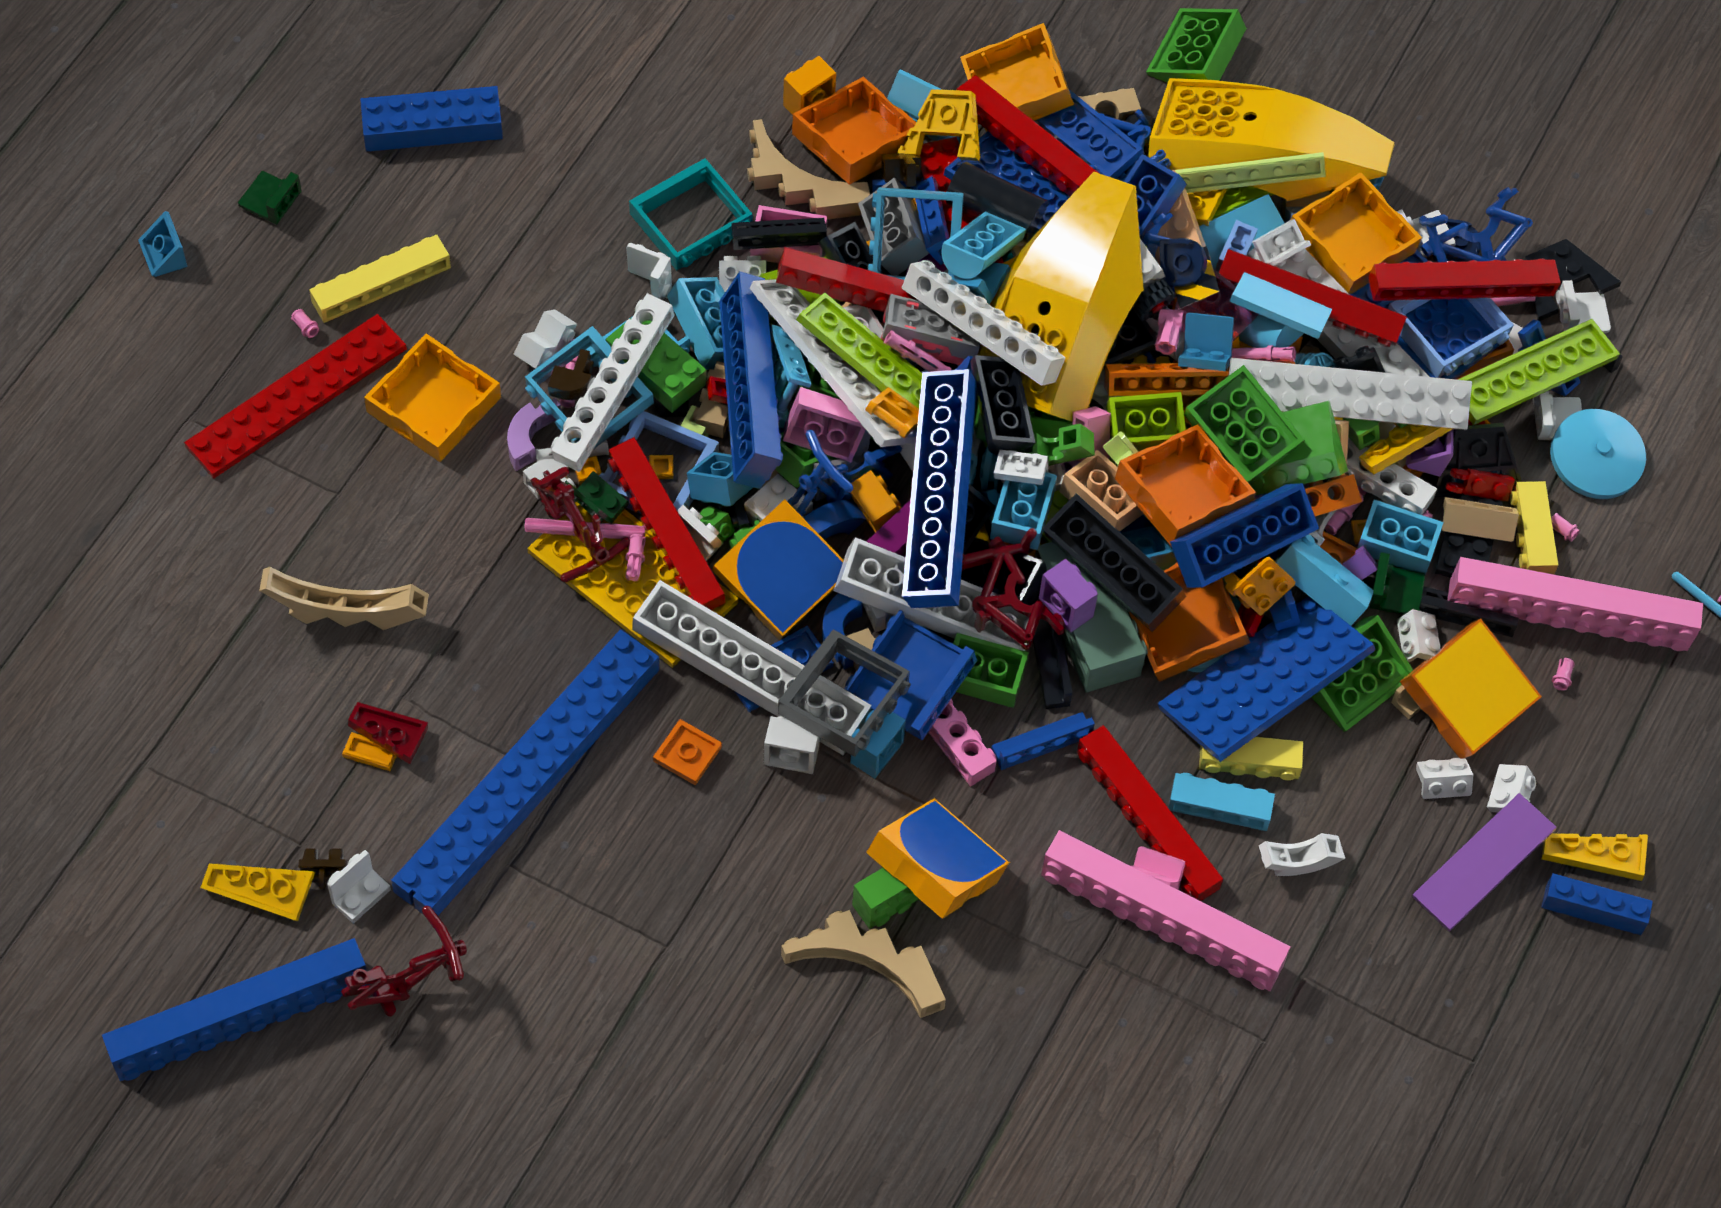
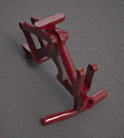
(564, 505)
(986, 605)
(395, 987)

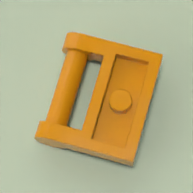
(895, 411)

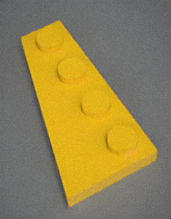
(1398, 445)
(1609, 855)
(265, 888)

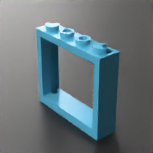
(877, 222)
(563, 357)

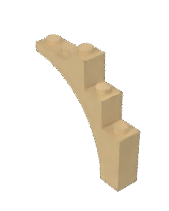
(797, 186)
(346, 607)
(875, 950)

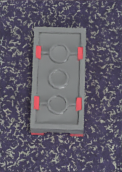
(928, 330)

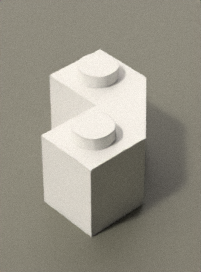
(550, 336)

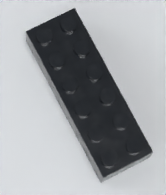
(1114, 562)

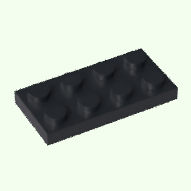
(1462, 545)

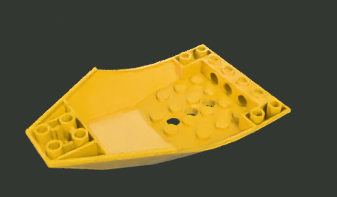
(1283, 128)
(1090, 275)

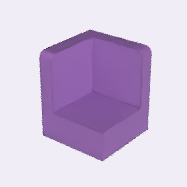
(1361, 563)

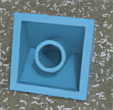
(162, 247)

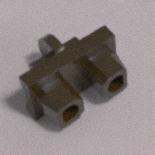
(322, 867)

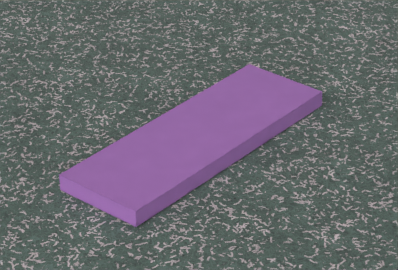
(1484, 862)

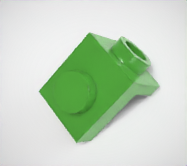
(719, 520)

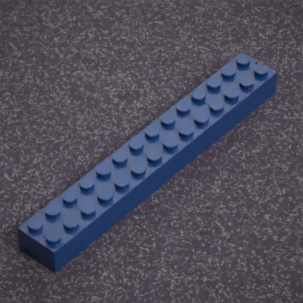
(526, 774)

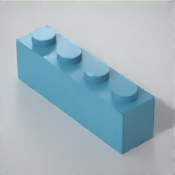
(1221, 801)

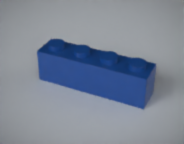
(1597, 904)

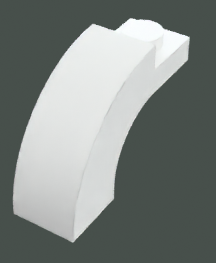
(1303, 856)

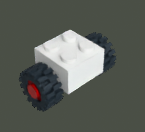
(1156, 291)

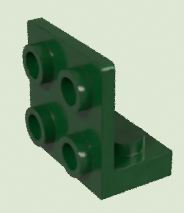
(271, 196)
(599, 498)
(1396, 588)

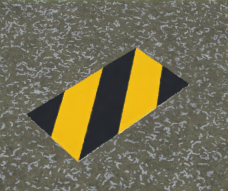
(1203, 288)

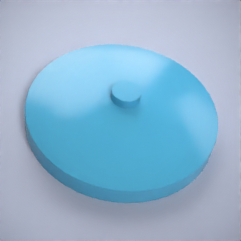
(1598, 453)

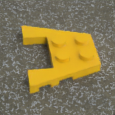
(947, 115)

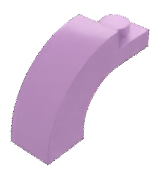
(522, 429)

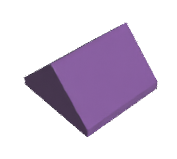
(1433, 456)

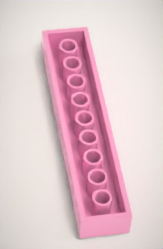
(1577, 604)
(1164, 911)

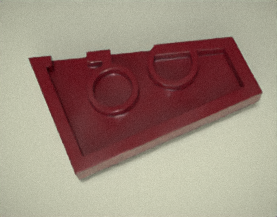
(389, 730)

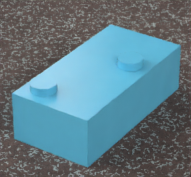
(1325, 579)

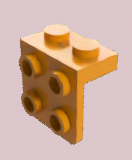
(1261, 586)

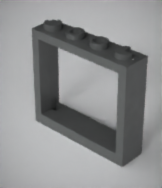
(861, 655)

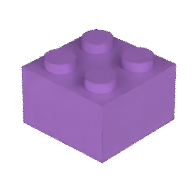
(1068, 594)

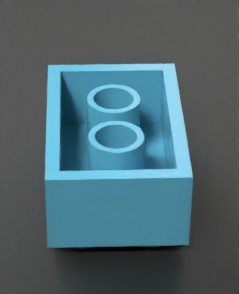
(1022, 508)
(1402, 534)

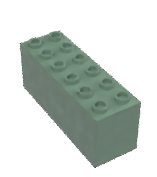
(1108, 644)

